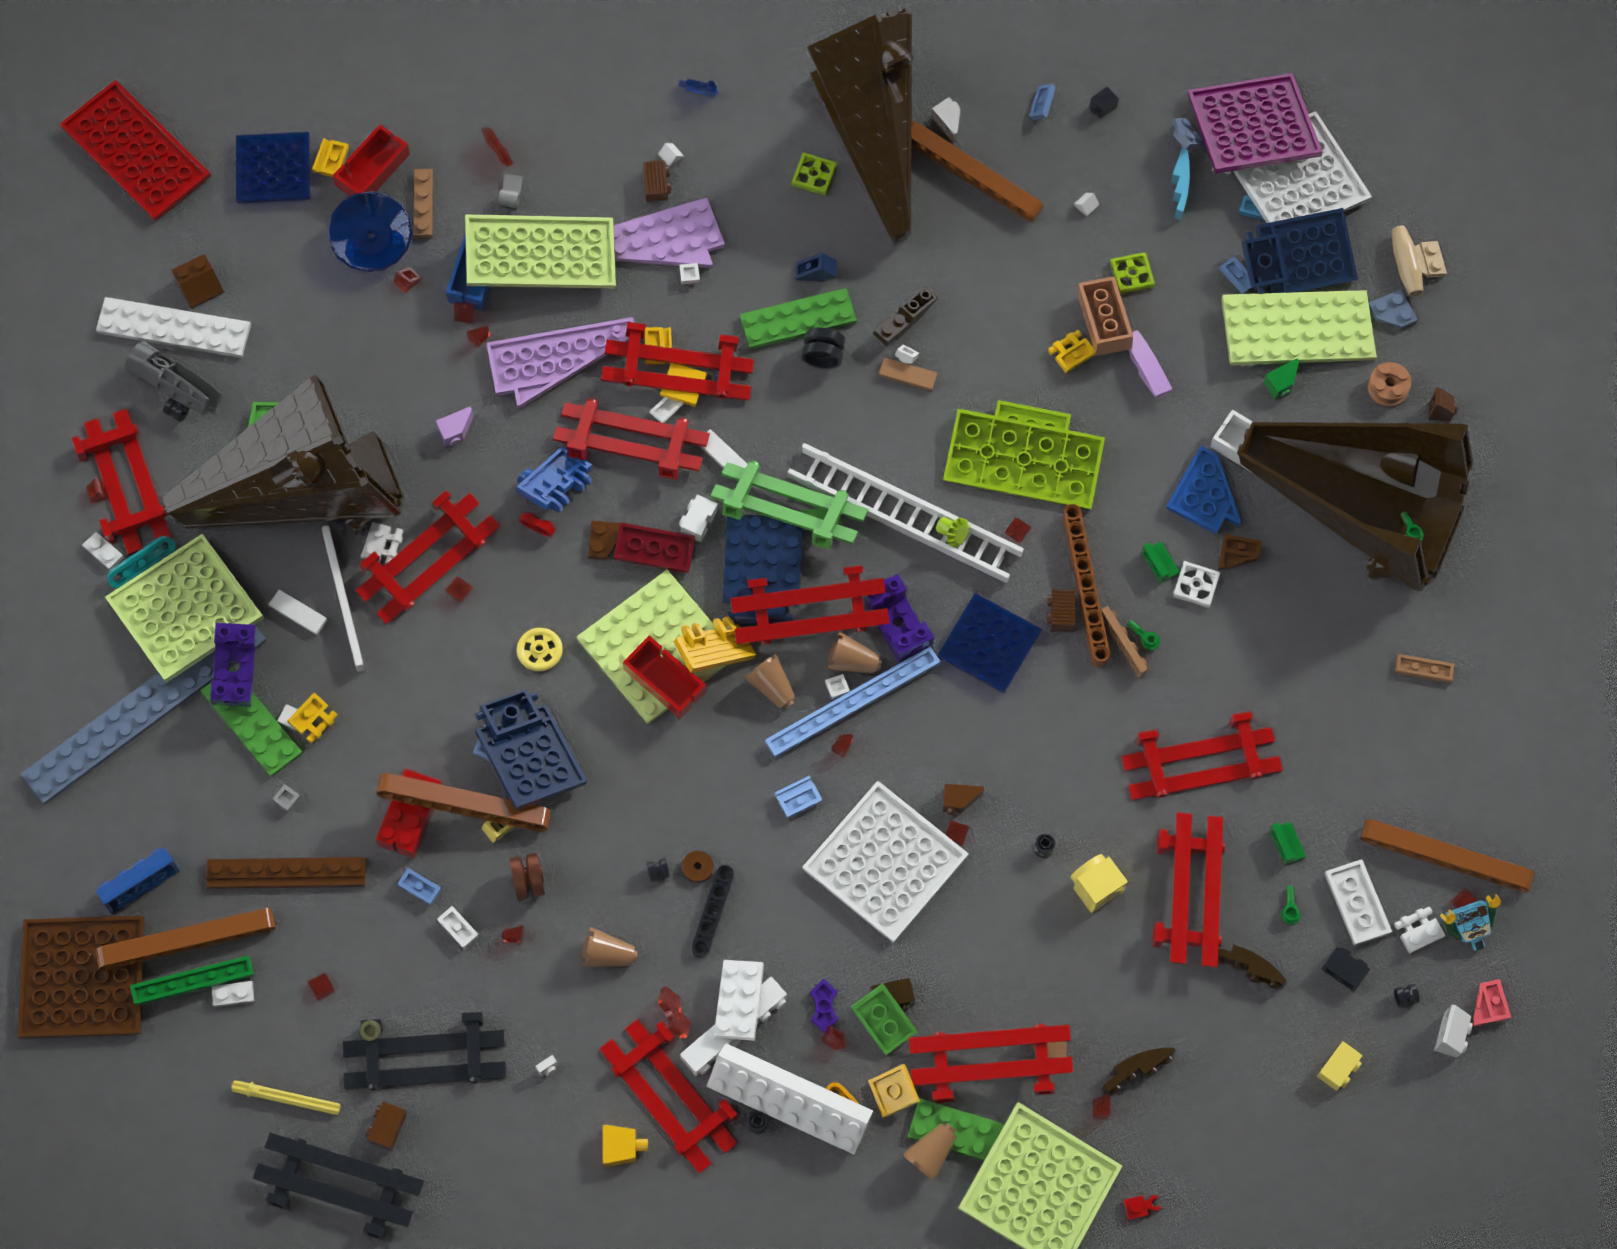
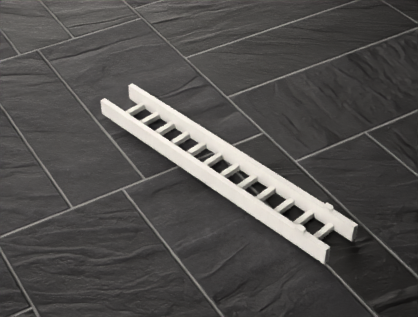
(920, 504)

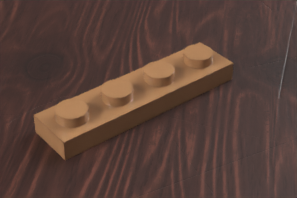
(423, 203)
(1128, 648)

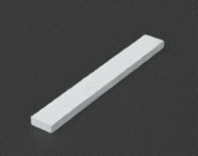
(343, 598)

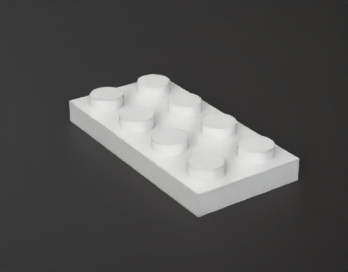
(1358, 902)
(739, 1000)

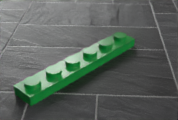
(192, 980)

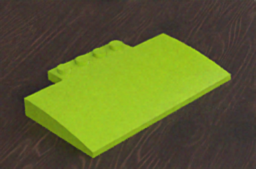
(1025, 454)

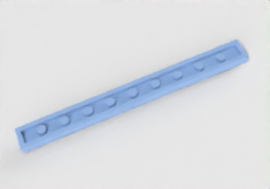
(852, 702)

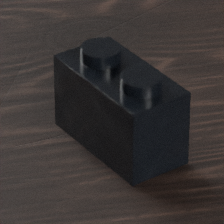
(1346, 968)

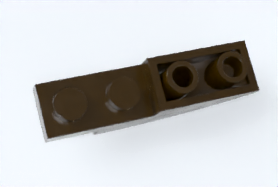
(906, 316)
(1256, 967)
(1143, 1063)

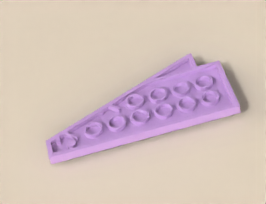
(670, 236)
(544, 360)

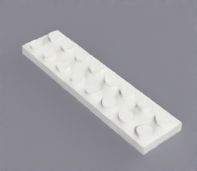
(173, 327)

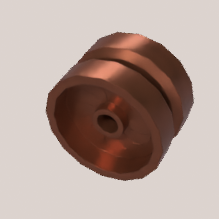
(527, 876)

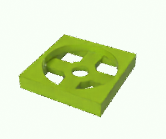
(818, 161)
(1140, 257)

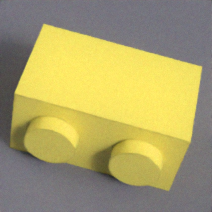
(1339, 1066)

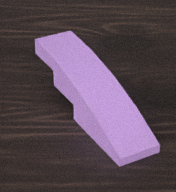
(1148, 366)

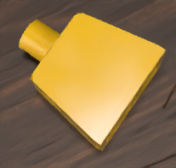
(621, 1145)

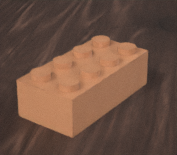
(1105, 316)

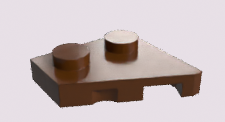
(602, 539)
(1238, 551)

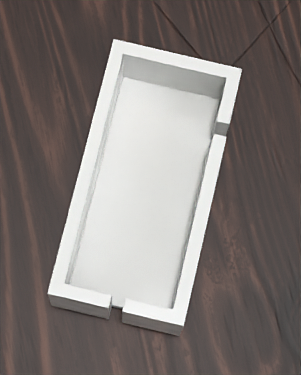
(1231, 436)

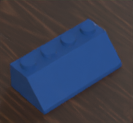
(137, 881)

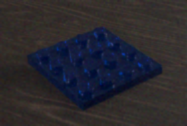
(273, 167)
(989, 643)

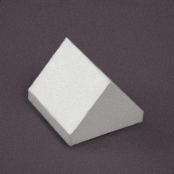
(670, 154)
(1087, 203)

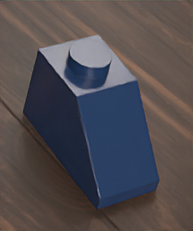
(816, 268)

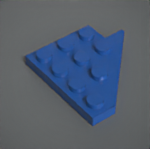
(1205, 494)

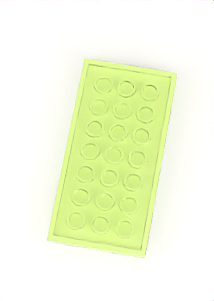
(540, 251)
(1298, 325)

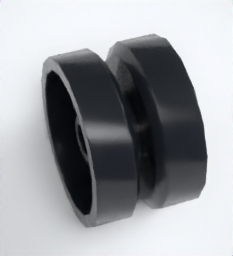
(823, 348)

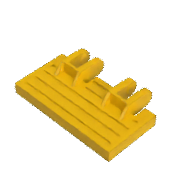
(712, 647)

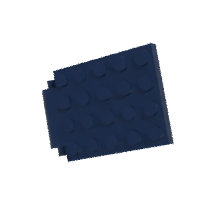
(1300, 253)
(757, 550)
(527, 749)

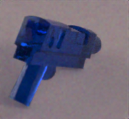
(706, 89)

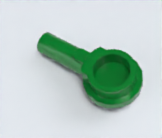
(1412, 529)
(1149, 640)
(1290, 913)

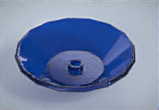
(364, 215)

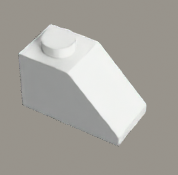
(947, 117)

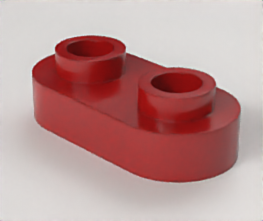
(532, 522)

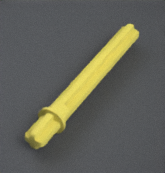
(258, 1091)

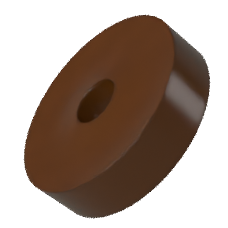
(693, 874)

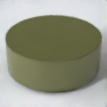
(370, 1030)

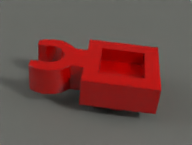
(1137, 1207)

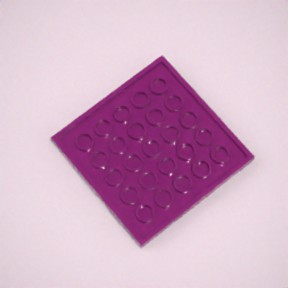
(1254, 123)

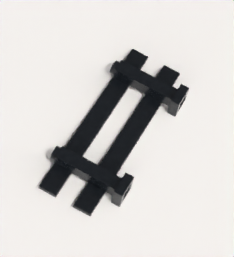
(470, 1040)
(287, 1181)

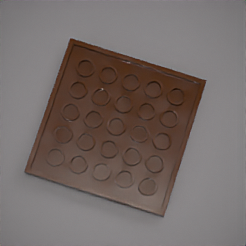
(62, 982)

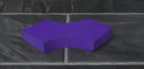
(823, 996)

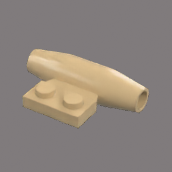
(1416, 260)

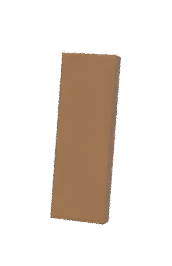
(908, 374)
(1424, 668)

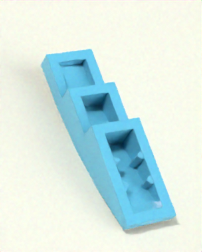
(1181, 178)

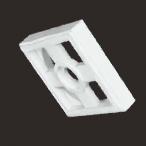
(1214, 576)

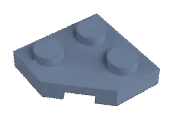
(1186, 134)
(1393, 310)

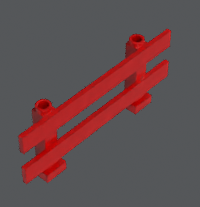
(724, 363)
(668, 460)
(125, 521)
(384, 575)
(853, 589)
(1243, 739)
(1183, 846)
(944, 1074)
(710, 1122)

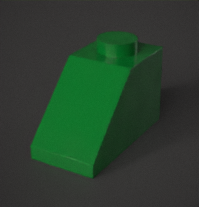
(1281, 380)

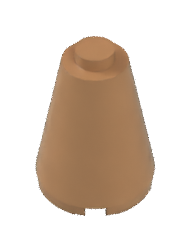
(852, 656)
(772, 682)
(606, 951)
(932, 1150)

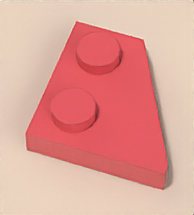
(1490, 1004)

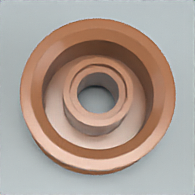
(1393, 374)

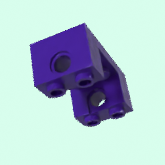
(912, 635)
(237, 645)

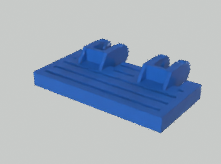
(553, 479)

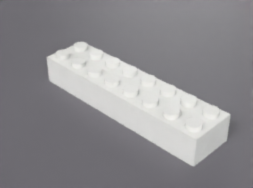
(789, 1098)

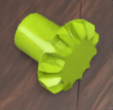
(954, 530)

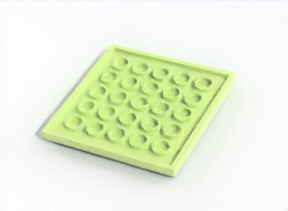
(176, 606)
(652, 611)
(1039, 1184)

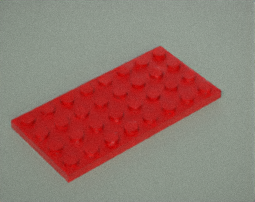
(135, 150)

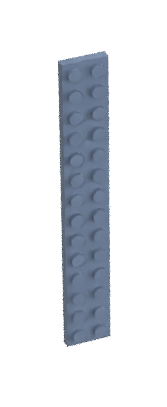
(118, 728)

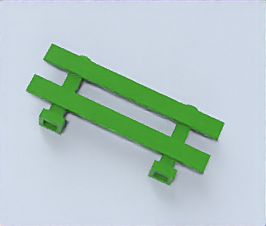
(823, 530)

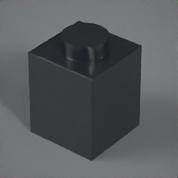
(1103, 102)

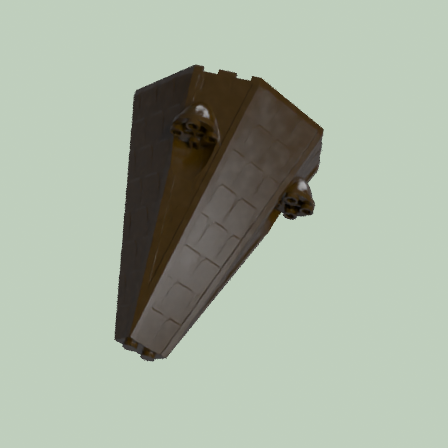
(868, 94)
(291, 471)
(1364, 478)

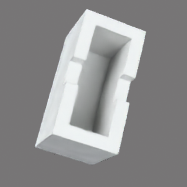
(699, 514)

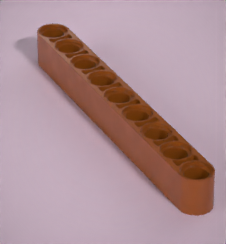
(974, 172)
(1083, 593)
(461, 802)
(1447, 855)
(185, 939)

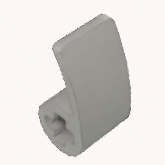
(510, 194)

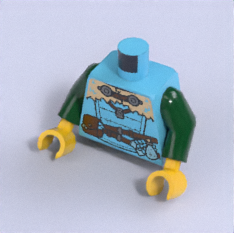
(1472, 921)

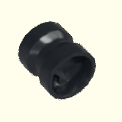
(175, 409)
(1044, 850)
(658, 869)
(1406, 995)
(760, 1123)

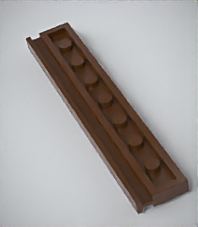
(286, 872)

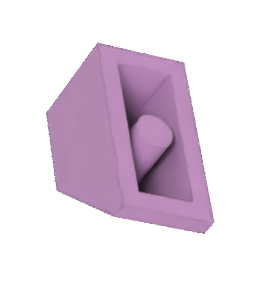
(455, 426)

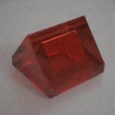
(96, 490)
(833, 1038)

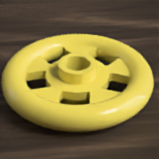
(529, 637)

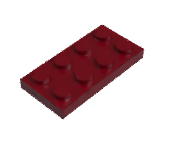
(654, 547)

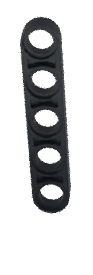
(711, 901)

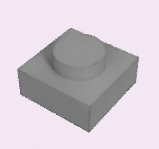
(286, 798)

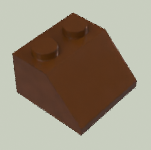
(197, 281)

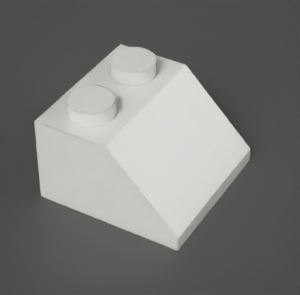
(1453, 1032)

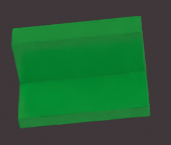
(1160, 561)
(1287, 842)

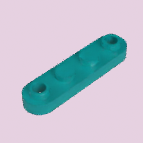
(141, 561)

